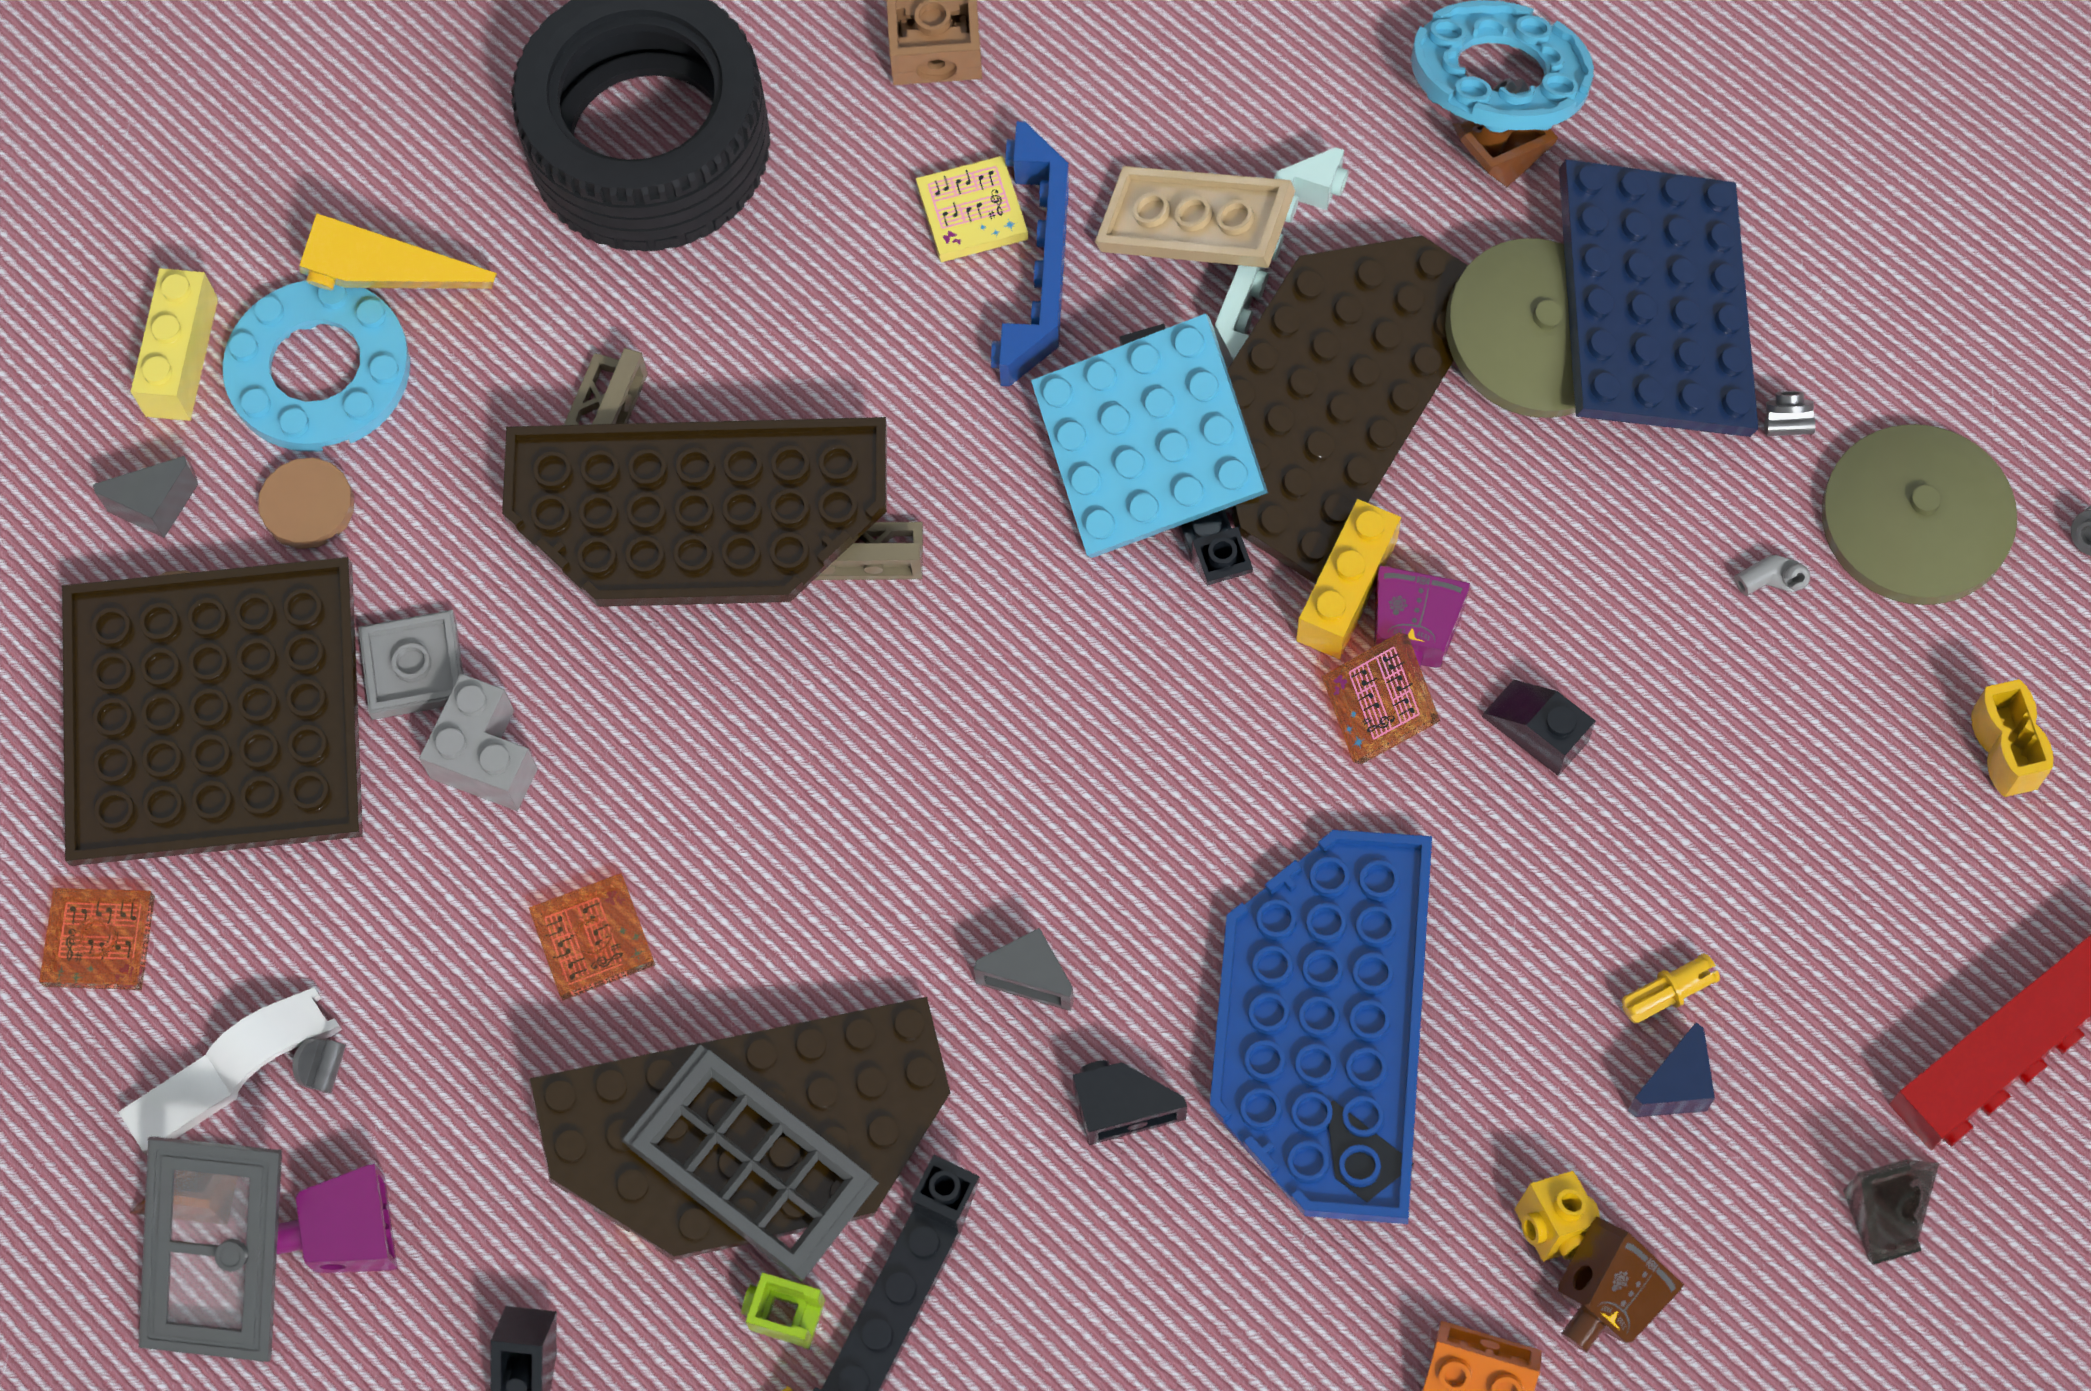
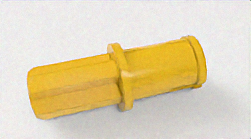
(1670, 988)

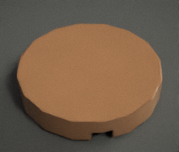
(306, 503)

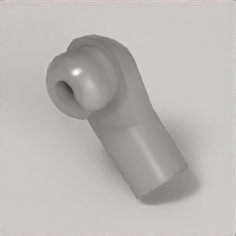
(1774, 572)

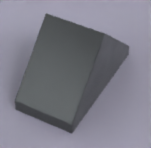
(150, 495)
(1026, 970)

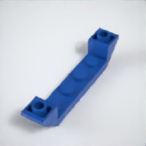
(1028, 344)

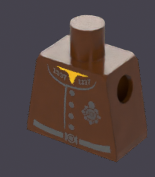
(1613, 1286)

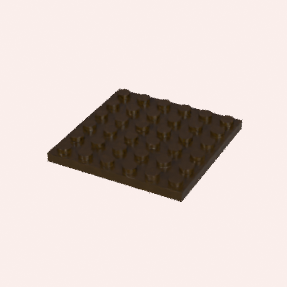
(210, 712)

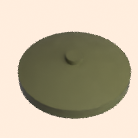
(1513, 328)
(1919, 514)

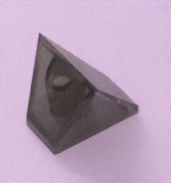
(1891, 1207)

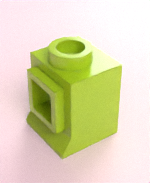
(760, 1300)

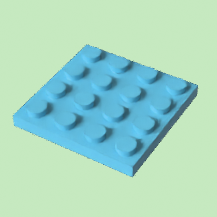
(1149, 436)

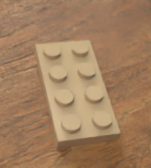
(1195, 216)

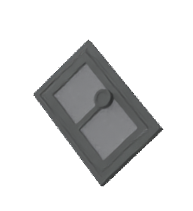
(210, 1248)

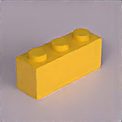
(1348, 579)

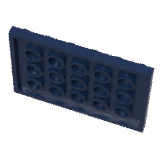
(1657, 299)

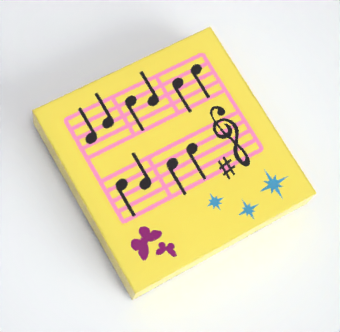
(972, 209)

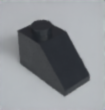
(1541, 723)
(1123, 1101)
(1359, 1164)
(524, 1350)

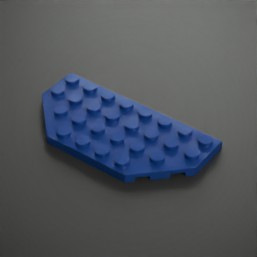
(1327, 1009)

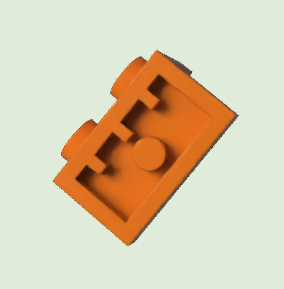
(1480, 1362)

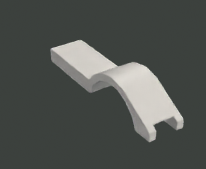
(229, 1062)

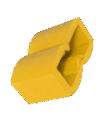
(2008, 731)

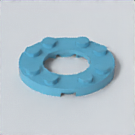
(1556, 48)
(326, 422)

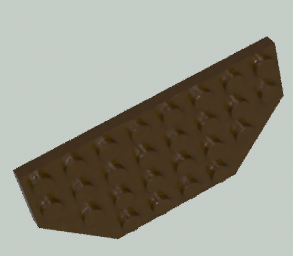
(1338, 386)
(695, 504)
(854, 1078)

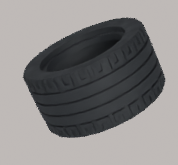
(657, 198)

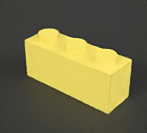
(174, 344)

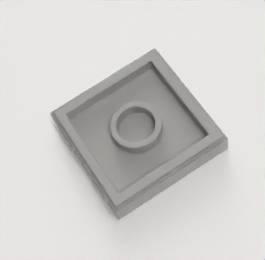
(410, 663)

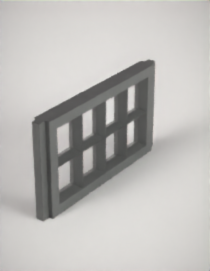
(675, 1101)

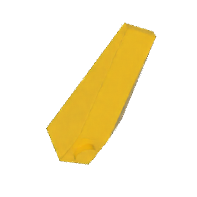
(364, 259)

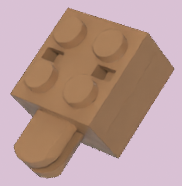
(933, 41)

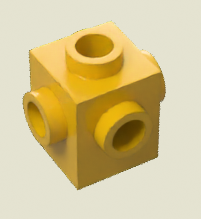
(1556, 1215)

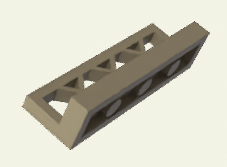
(621, 394)
(881, 559)

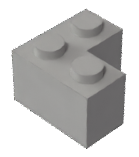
(469, 746)

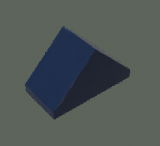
(1681, 1081)

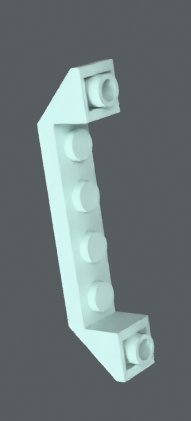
(1314, 184)

